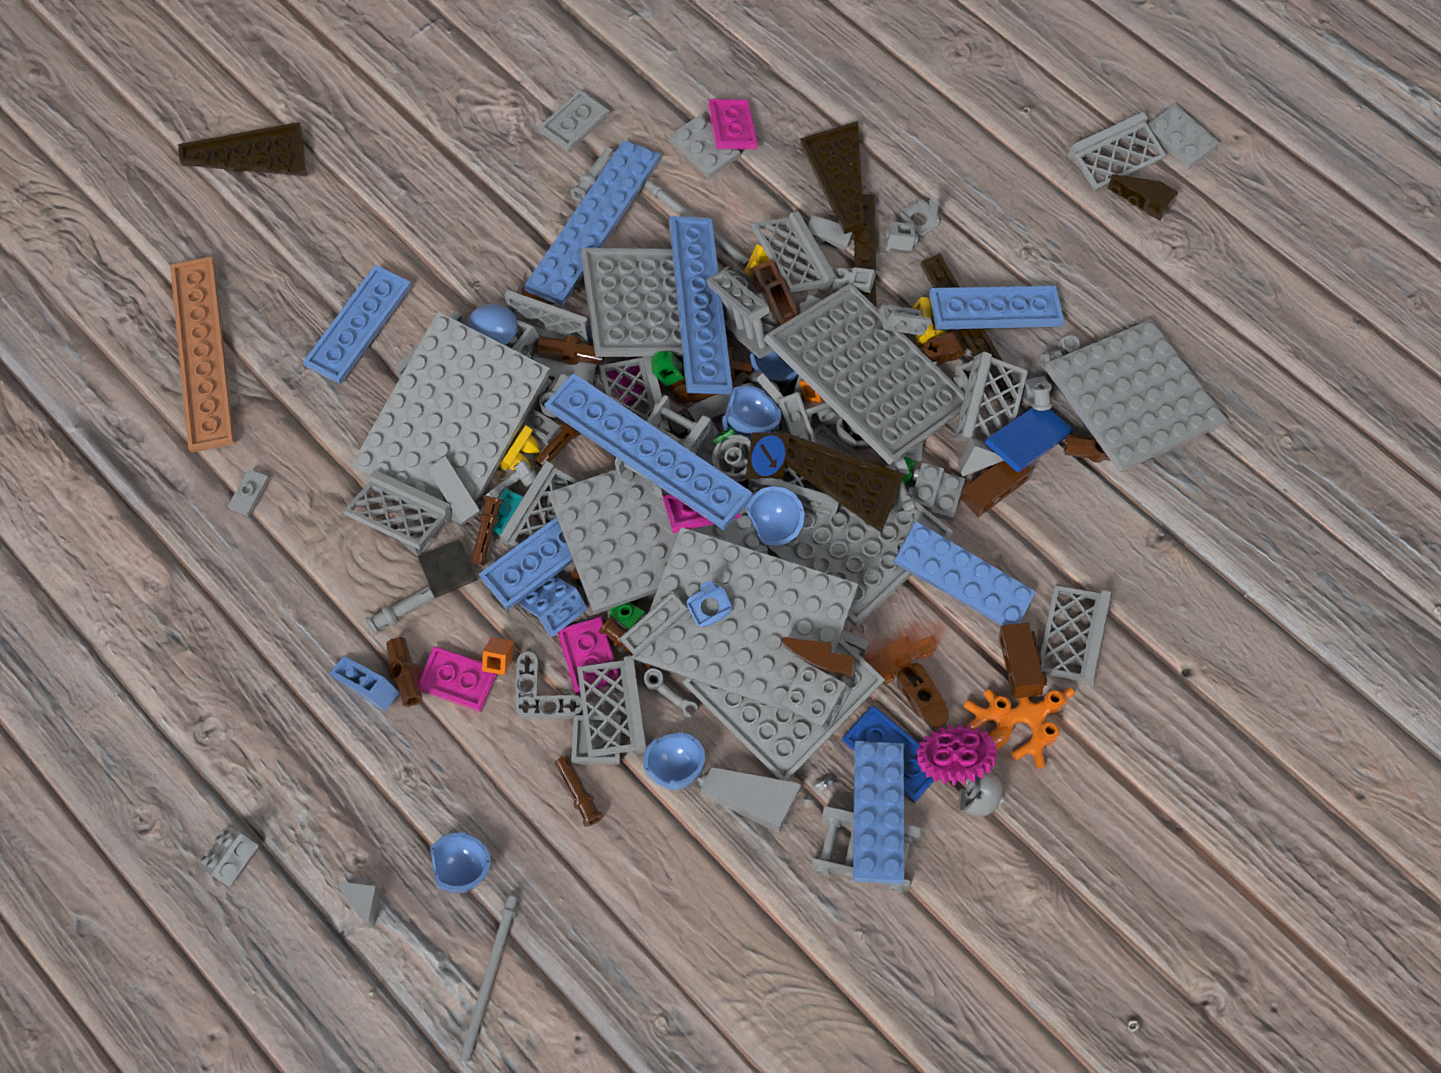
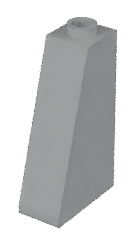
(753, 796)

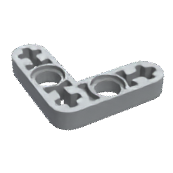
(532, 697)

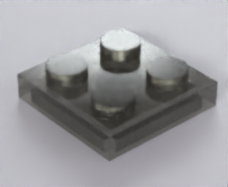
(447, 568)

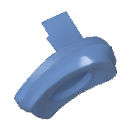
(709, 590)

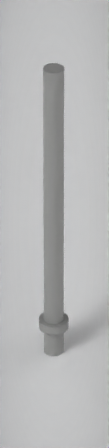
(657, 192)
(507, 915)

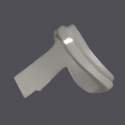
(930, 211)

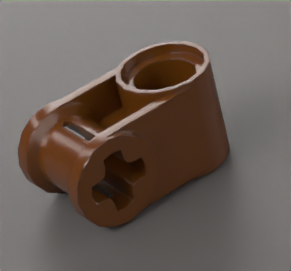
(944, 348)

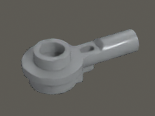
(1069, 344)

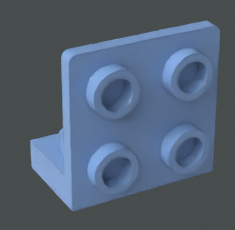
(554, 604)

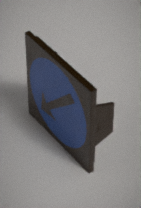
(767, 455)

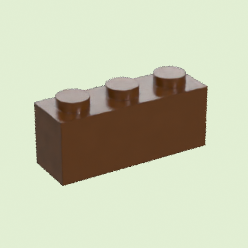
(993, 487)
(1022, 660)

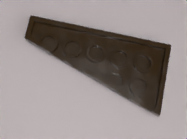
(261, 150)
(837, 166)
(851, 481)

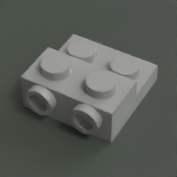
(937, 491)

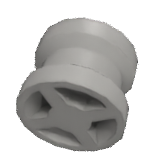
(1045, 358)

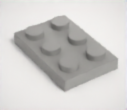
(1182, 136)
(697, 144)

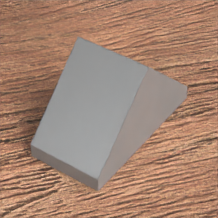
(977, 457)
(363, 900)

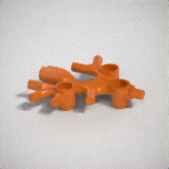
(1025, 712)

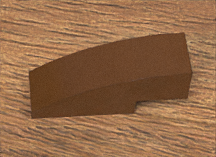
(774, 291)
(820, 656)

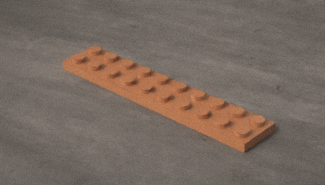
(201, 355)

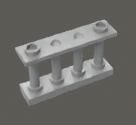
(742, 312)
(698, 433)
(834, 819)

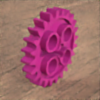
(957, 754)

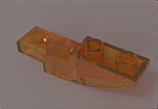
(900, 654)

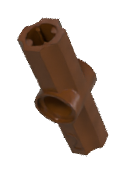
(568, 350)
(1084, 447)
(404, 672)

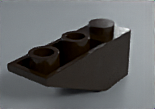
(1147, 194)

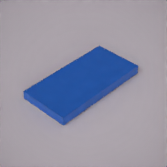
(1028, 437)
(877, 727)

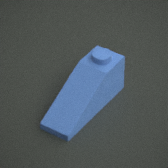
(365, 683)

